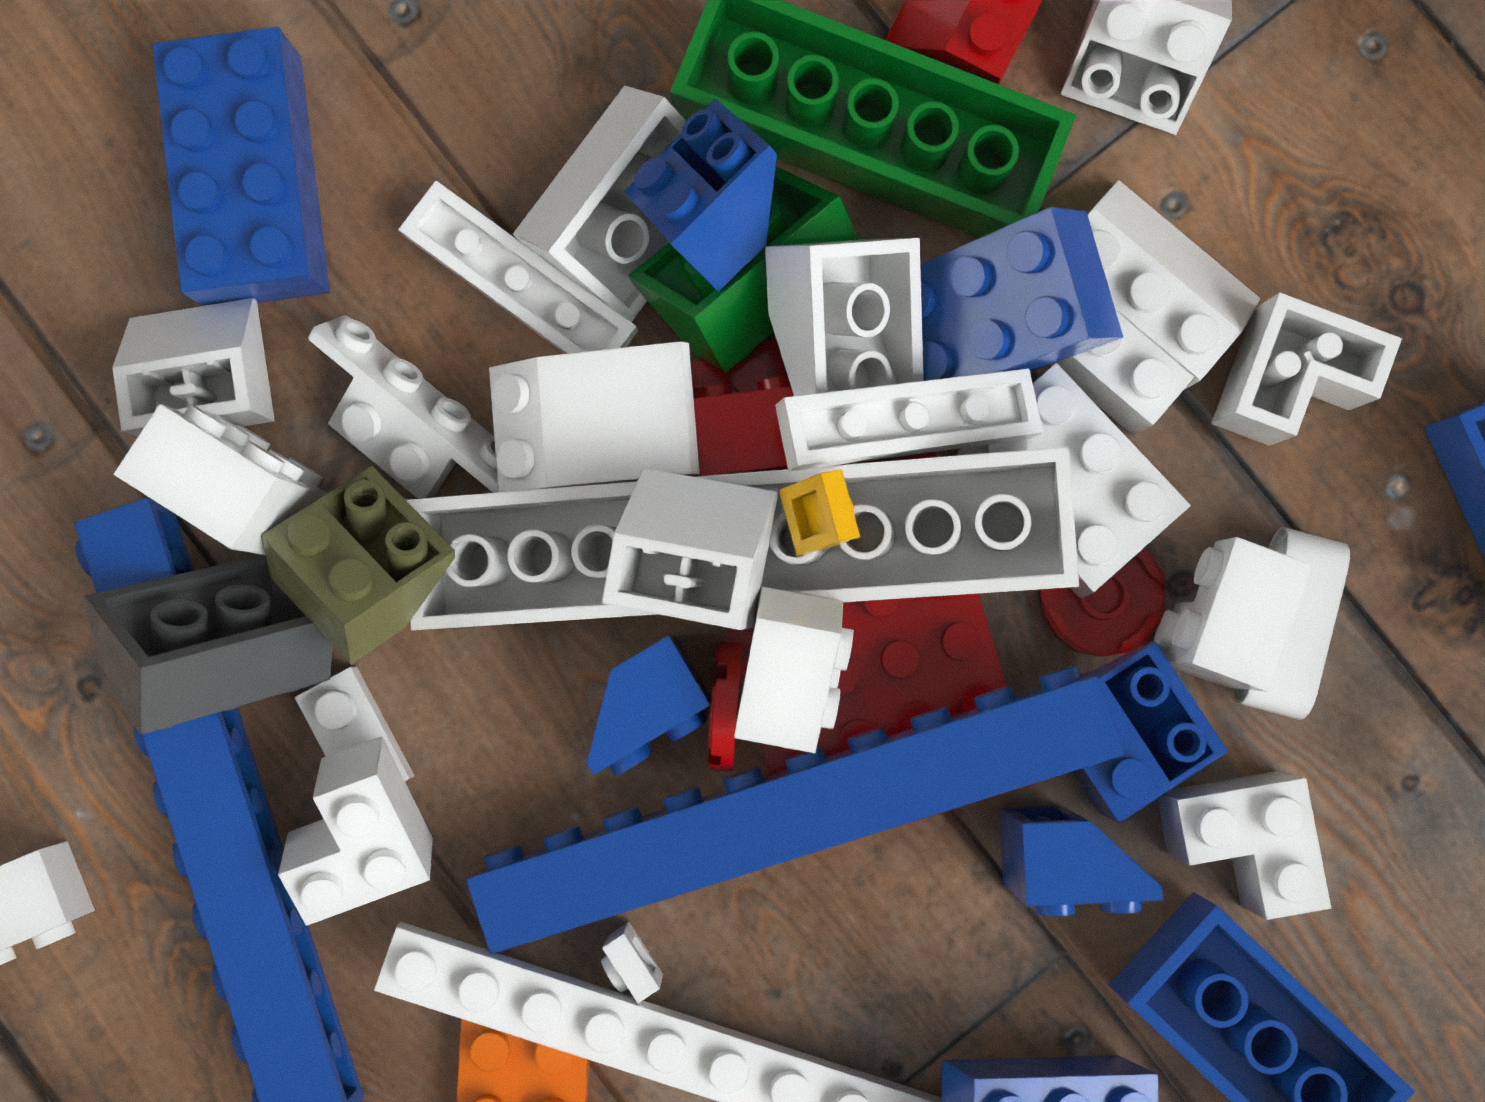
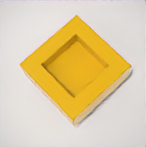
(819, 512)

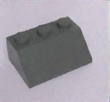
(203, 643)

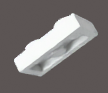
(346, 715)

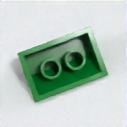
(735, 320)

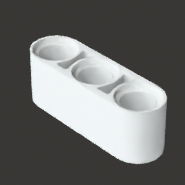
(1307, 645)

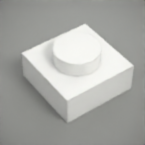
(630, 963)

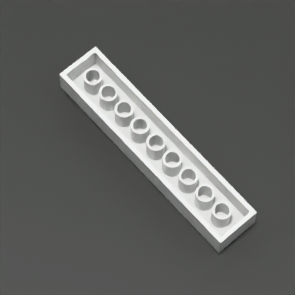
(920, 523)

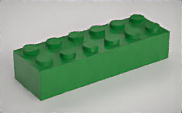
(874, 114)

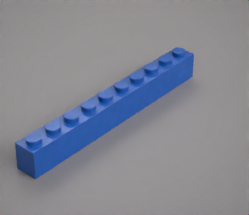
(796, 810)
(230, 853)

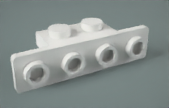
(400, 415)

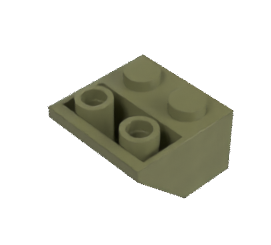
(357, 563)

